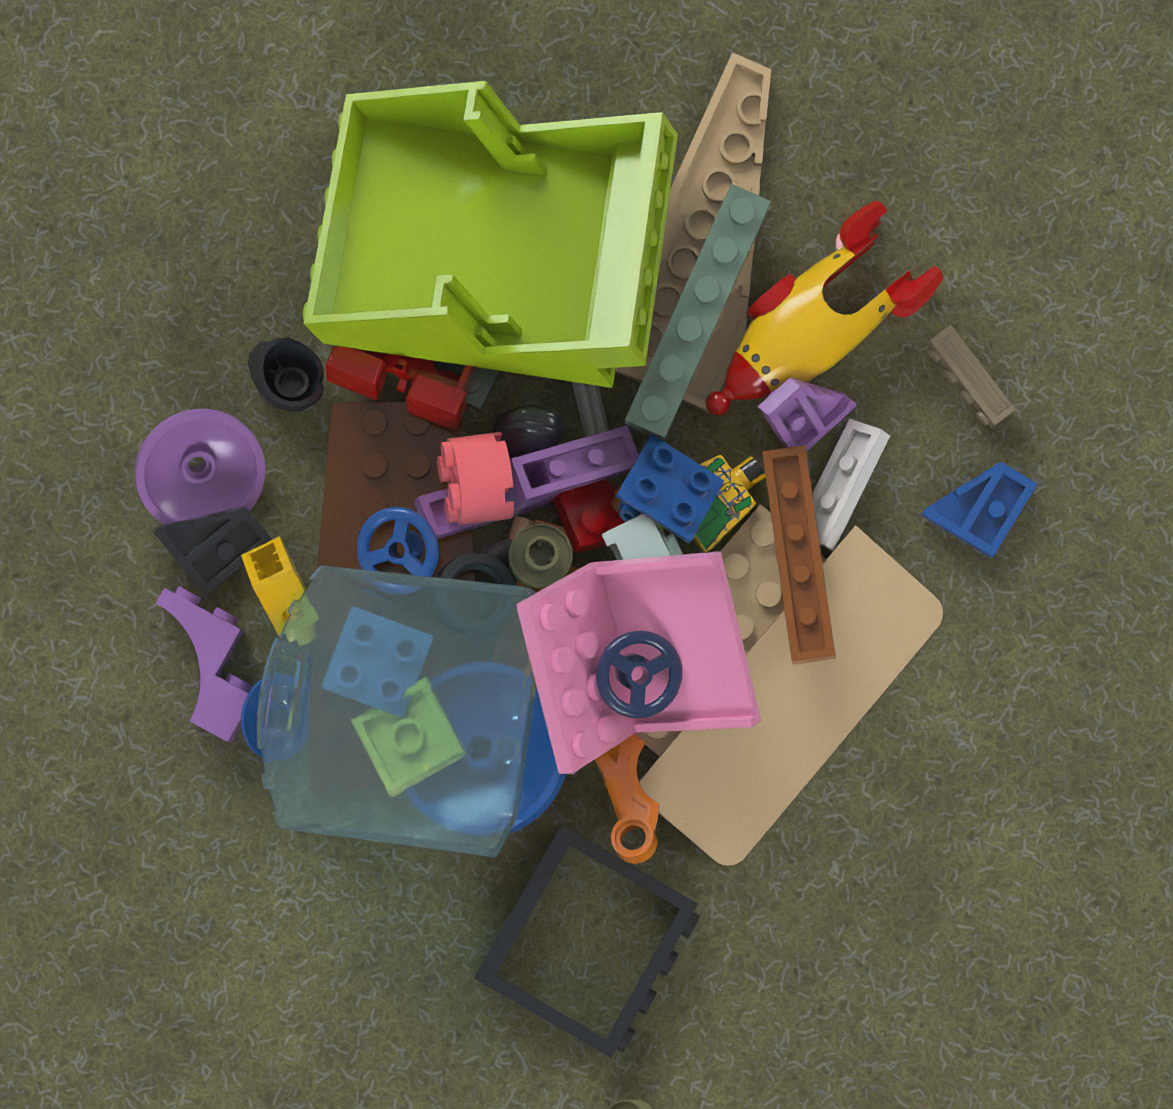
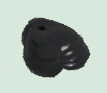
(296, 374)
(528, 429)

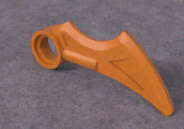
(630, 802)

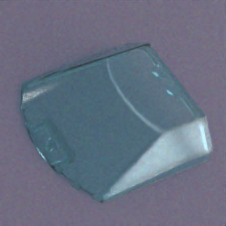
(399, 711)

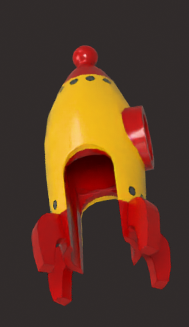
(797, 331)

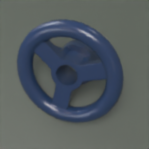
(625, 666)

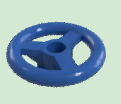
(409, 539)

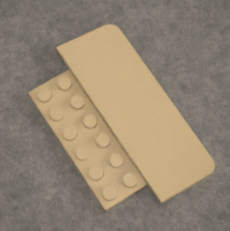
(737, 781)

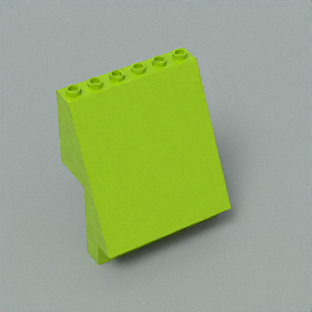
(491, 235)

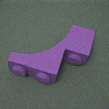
(214, 640)

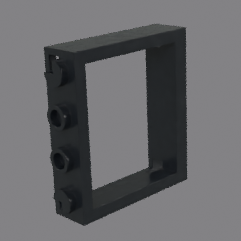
(641, 995)

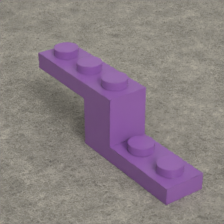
(545, 474)

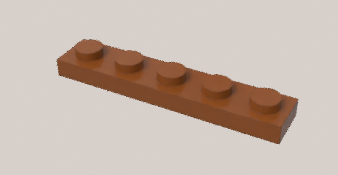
(799, 555)

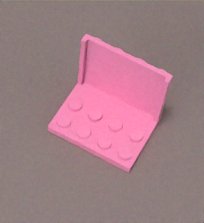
(667, 595)

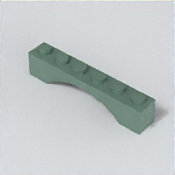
(697, 312)

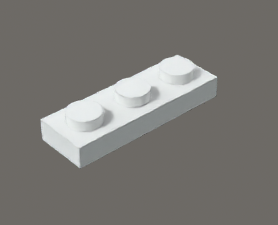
(846, 479)

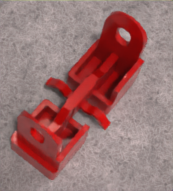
(433, 392)

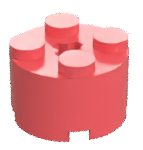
(477, 478)

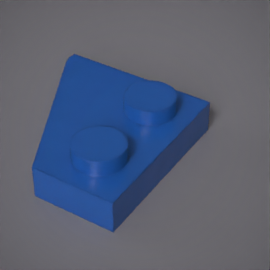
(983, 508)

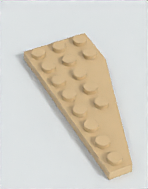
(721, 154)

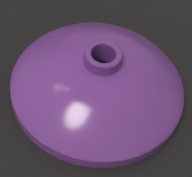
(225, 480)

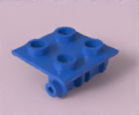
(668, 489)

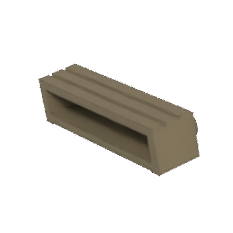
(971, 377)

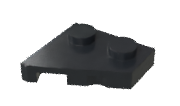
(212, 544)

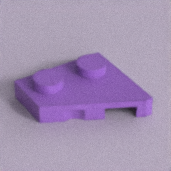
(804, 412)

